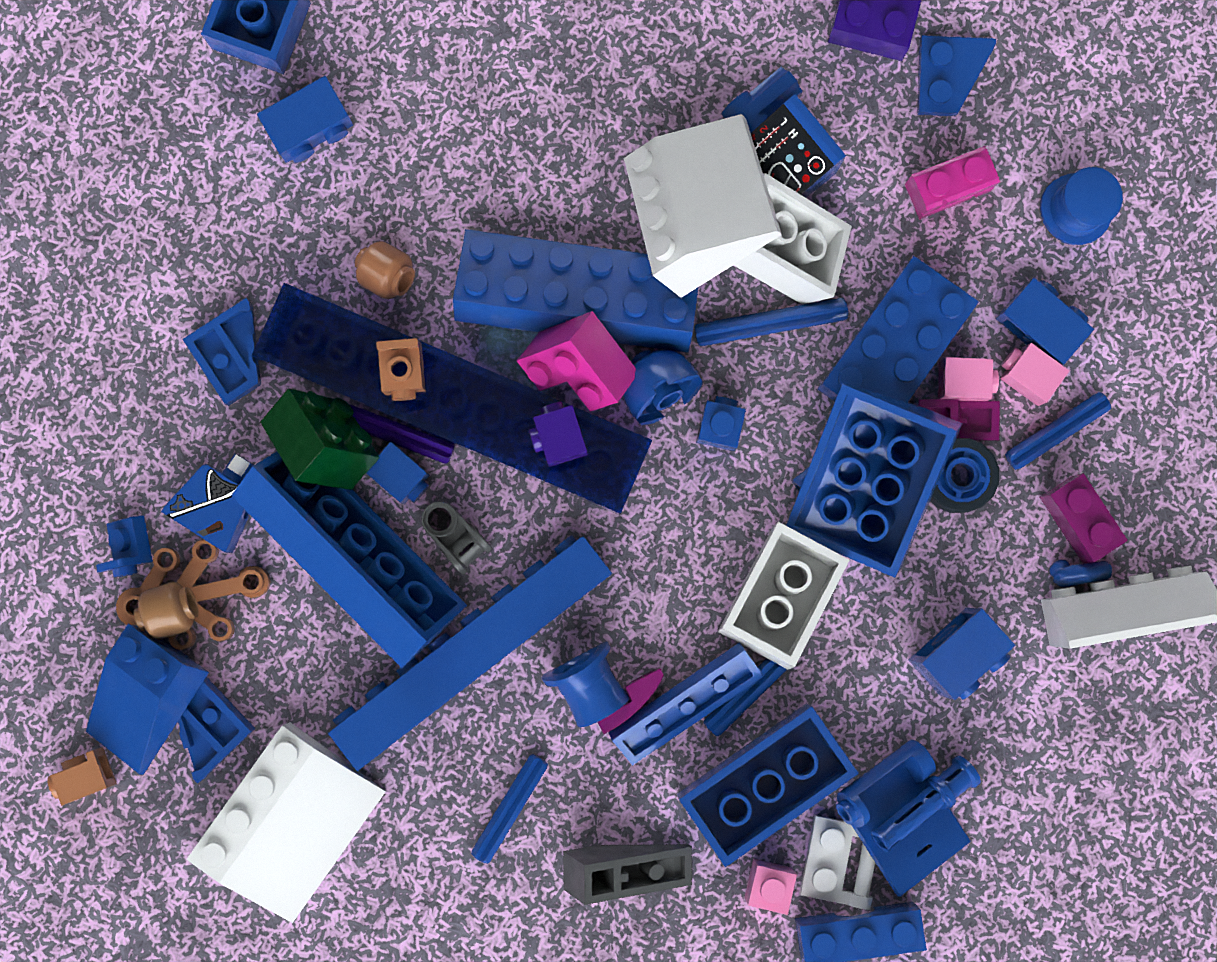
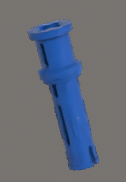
(938, 793)

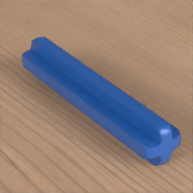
(1058, 430)
(729, 712)
(509, 808)

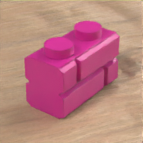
(952, 182)

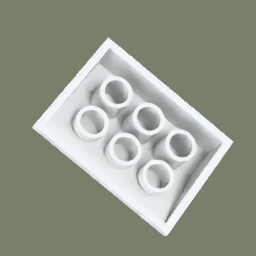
(700, 201)
(286, 823)

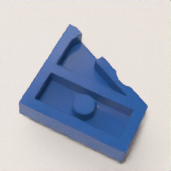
(225, 352)
(211, 729)

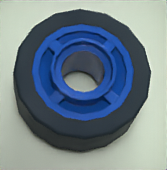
(982, 479)

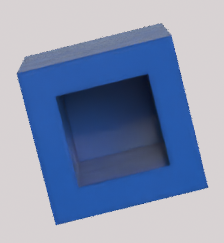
(399, 475)

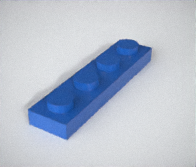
(686, 704)

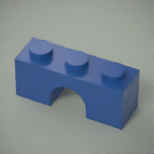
(879, 933)

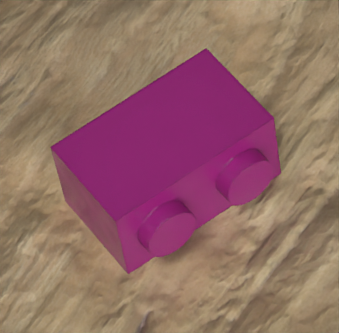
(1083, 518)

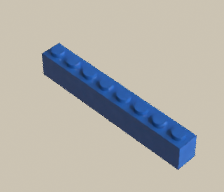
(469, 653)

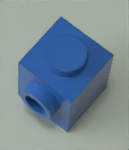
(721, 423)

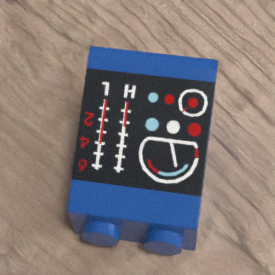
(796, 148)

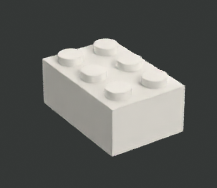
(783, 596)

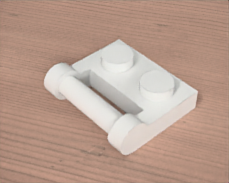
(828, 861)

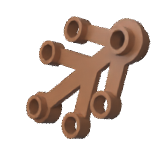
(201, 592)

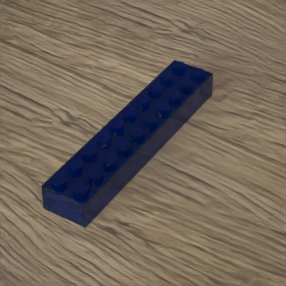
(460, 401)

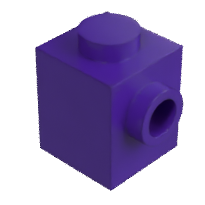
(558, 434)

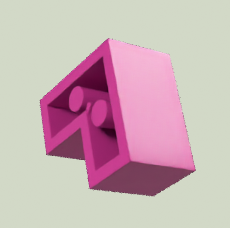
(583, 356)

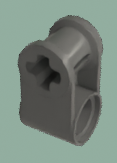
(456, 537)

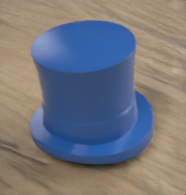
(1081, 205)
(588, 685)

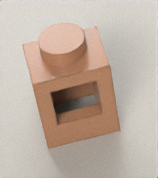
(406, 351)
(81, 777)

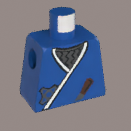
(207, 504)

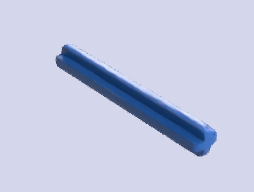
(771, 322)

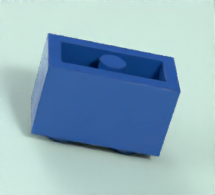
(306, 120)
(1045, 321)

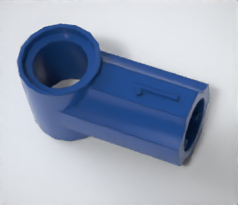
(764, 99)

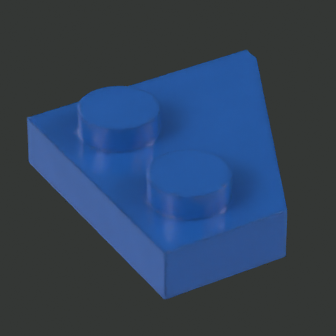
(949, 71)

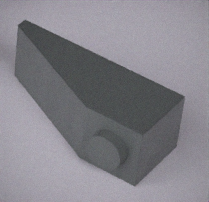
(625, 870)

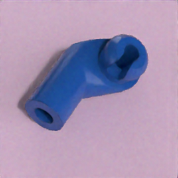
(1079, 574)

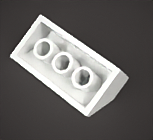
(1130, 609)

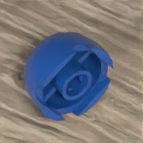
(659, 383)

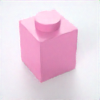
(1033, 373)
(967, 379)
(770, 886)

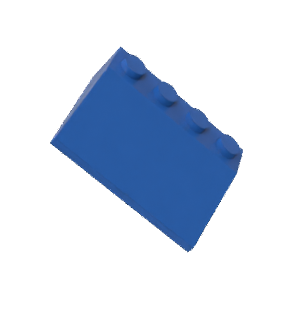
(873, 477)

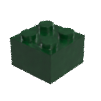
(319, 439)

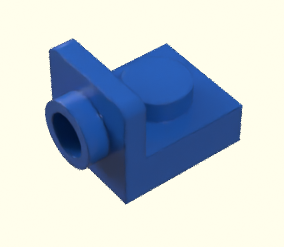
(128, 545)

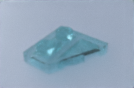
(500, 350)

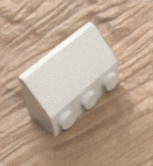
(808, 253)

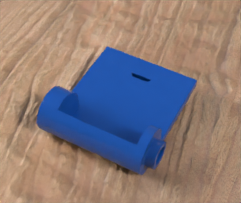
(880, 795)

